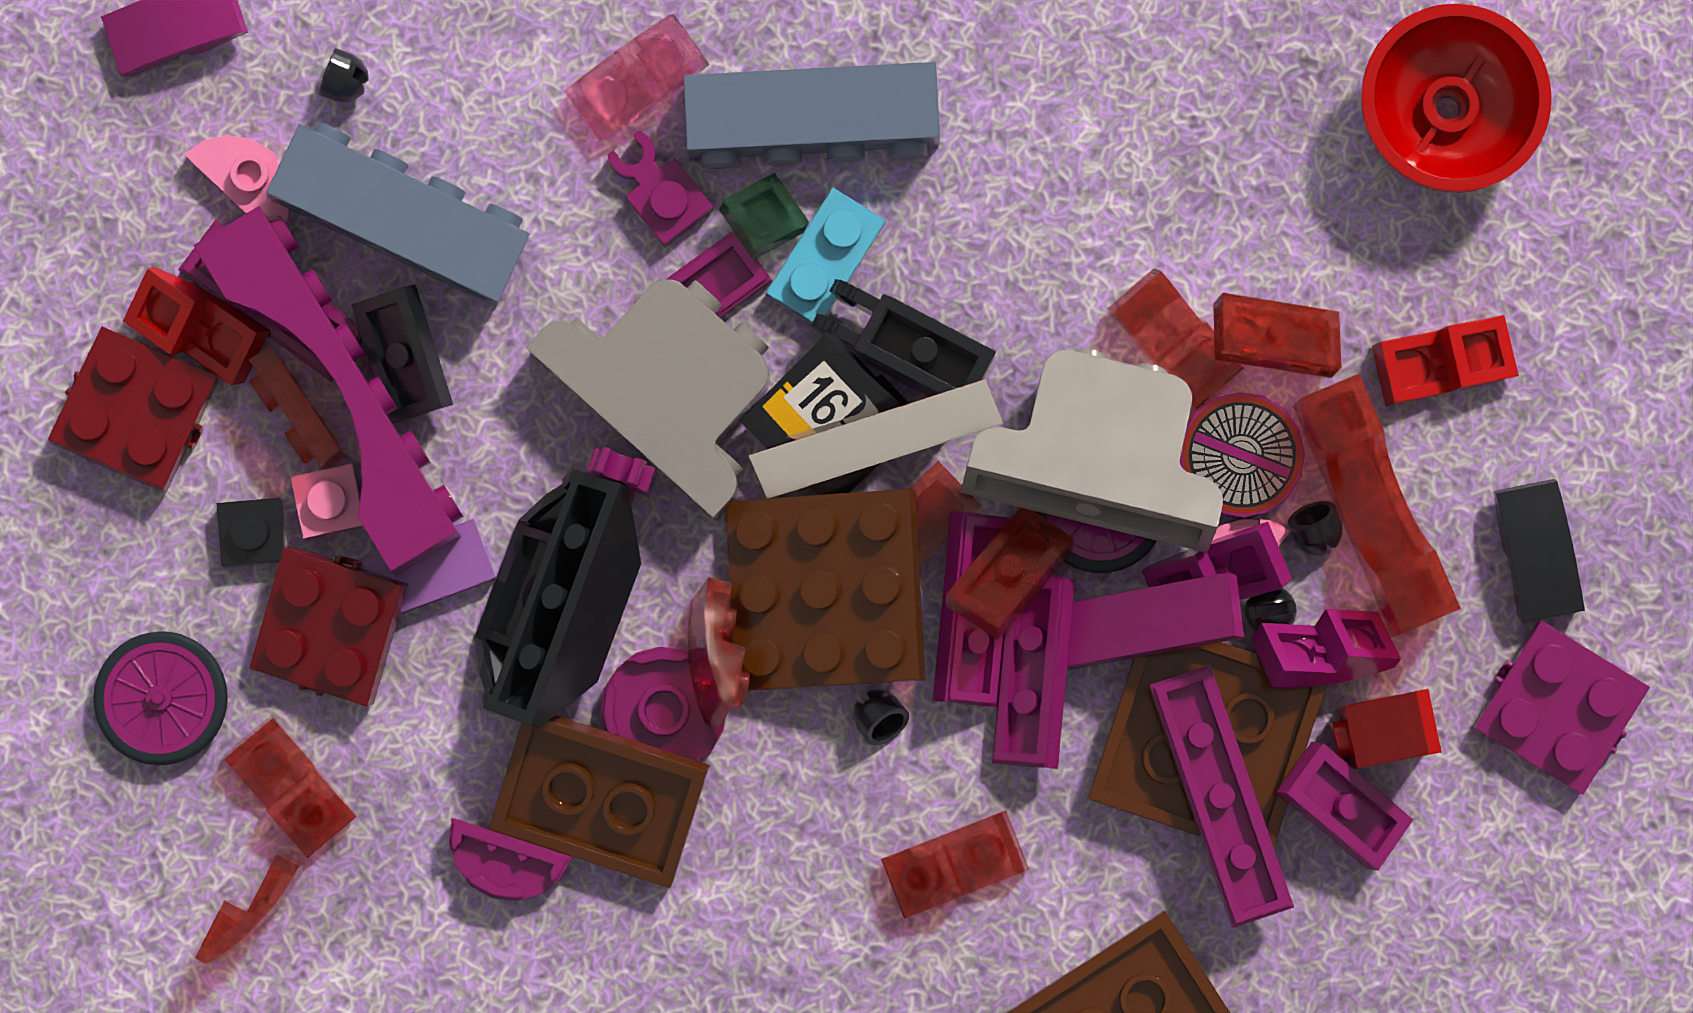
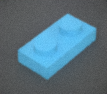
(826, 252)

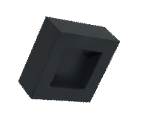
(251, 532)

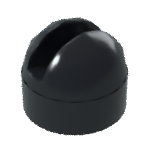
(343, 77)
(1316, 527)
(1270, 598)
(880, 717)

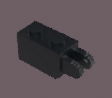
(908, 343)

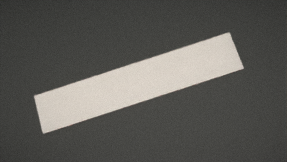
(876, 439)

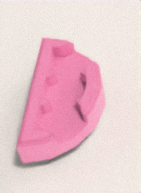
(240, 171)

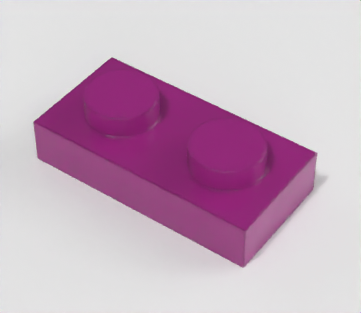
(1344, 806)

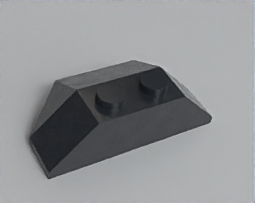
(558, 599)

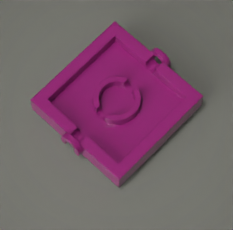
(1561, 706)

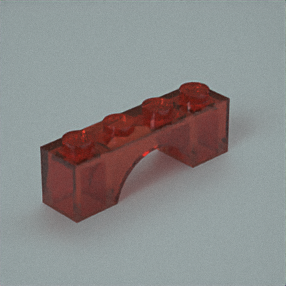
(1364, 488)

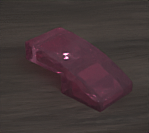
(636, 77)

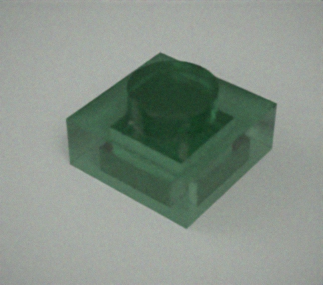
(764, 216)

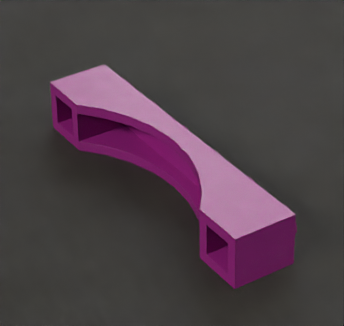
(396, 501)

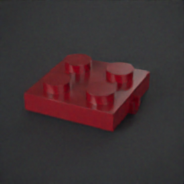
(133, 409)
(328, 625)

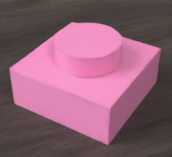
(327, 501)

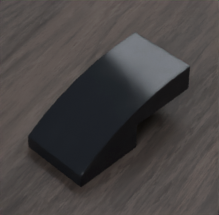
(1539, 550)

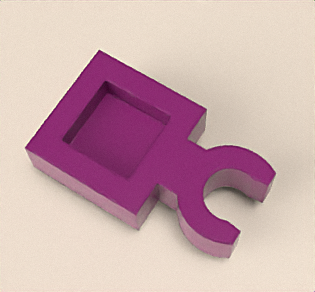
(665, 196)
(623, 470)

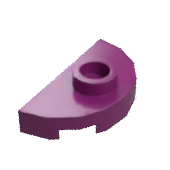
(502, 864)

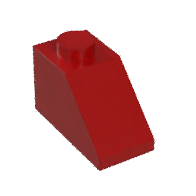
(1386, 730)

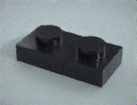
(403, 352)

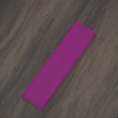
(1221, 796)

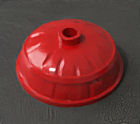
(1480, 65)

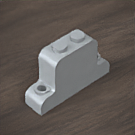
(667, 383)
(1101, 453)

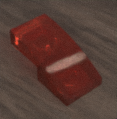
(1173, 335)
(238, 923)

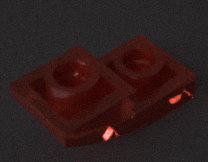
(712, 660)
(289, 786)
(955, 864)

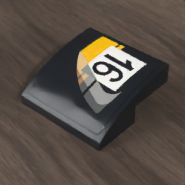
(818, 394)

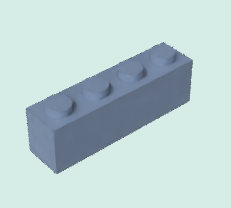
(812, 112)
(397, 213)

